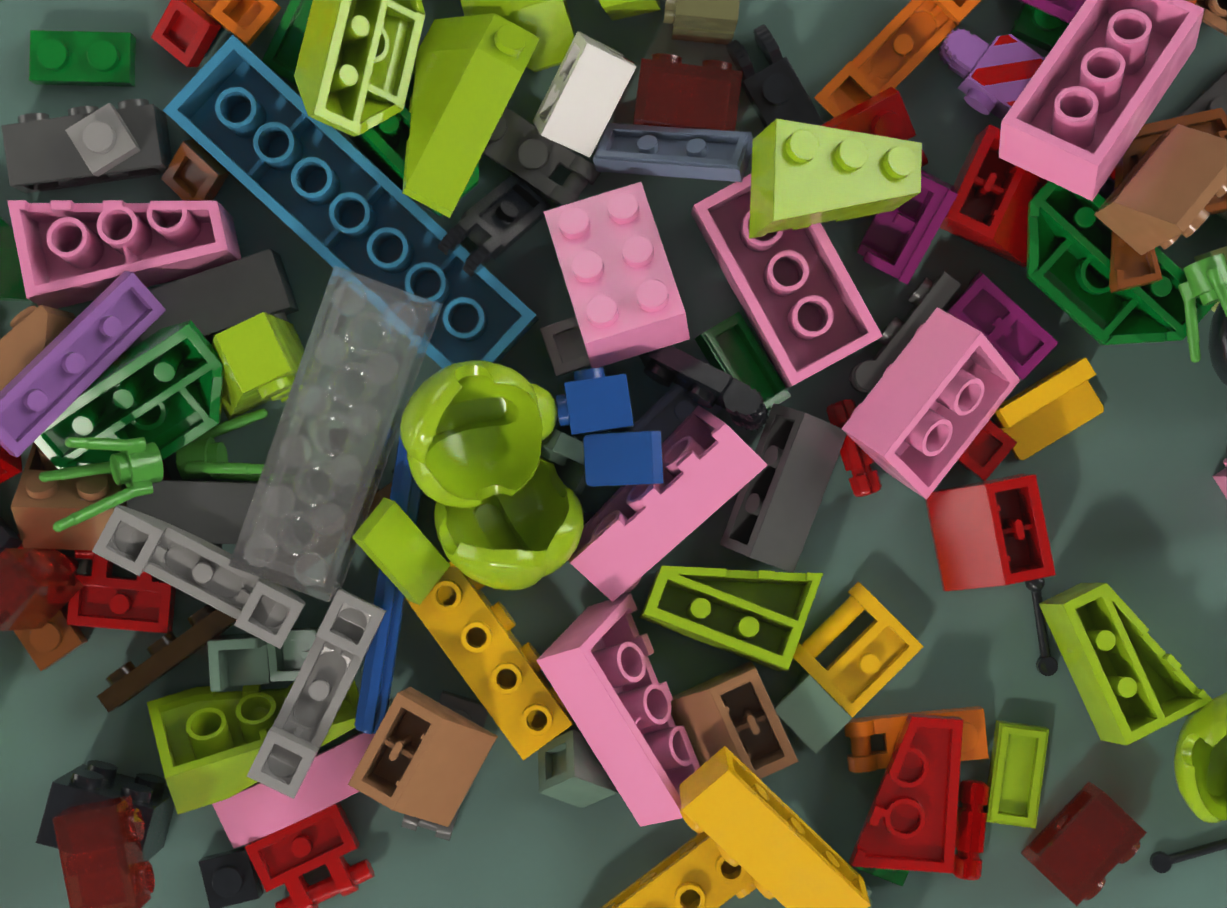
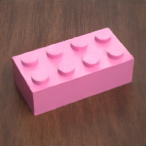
(1098, 89)
(787, 286)

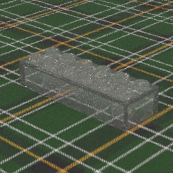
(335, 434)

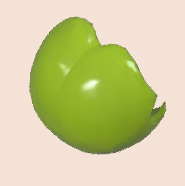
(475, 432)
(516, 537)
(1202, 761)

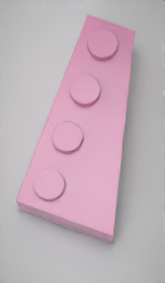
(81, 248)
(644, 522)
(621, 708)

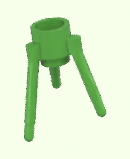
(1208, 282)
(209, 459)
(135, 465)

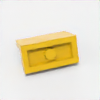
(1049, 408)

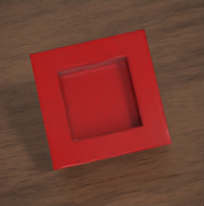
(186, 32)
(987, 451)

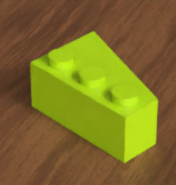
(257, 362)
(735, 610)
(1117, 665)

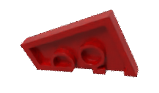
(916, 801)

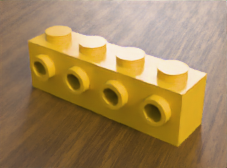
(493, 661)
(767, 838)
(687, 879)

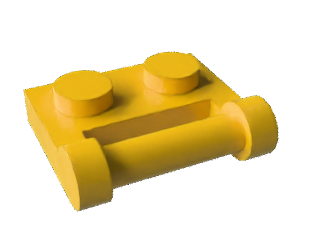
(867, 661)

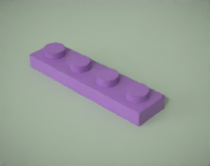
(74, 360)

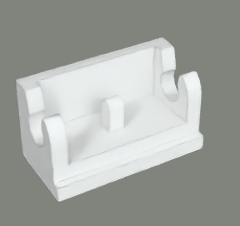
(583, 94)

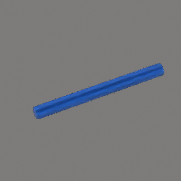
(381, 655)

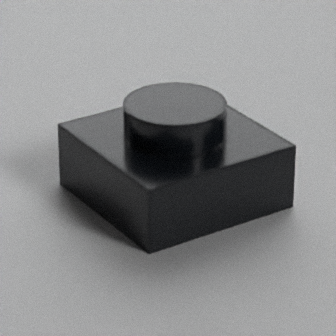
(230, 878)

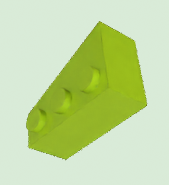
(827, 174)

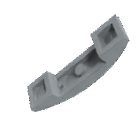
(200, 570)
(317, 693)

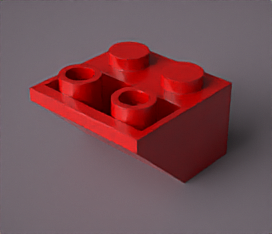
(992, 200)
(990, 533)

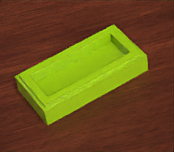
(401, 550)
(1016, 773)

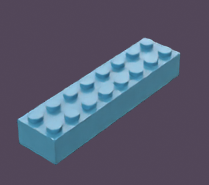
(342, 202)

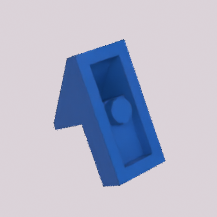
(623, 458)

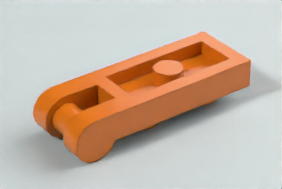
(861, 728)

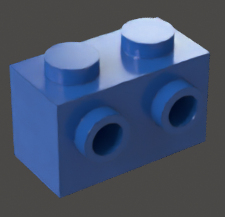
(595, 402)

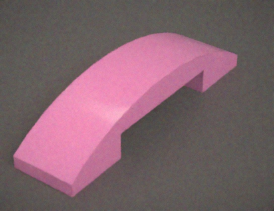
(264, 810)

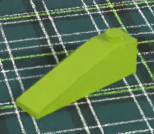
(458, 96)
(214, 737)

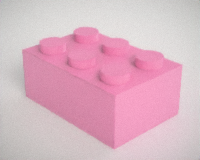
(617, 275)
(931, 402)

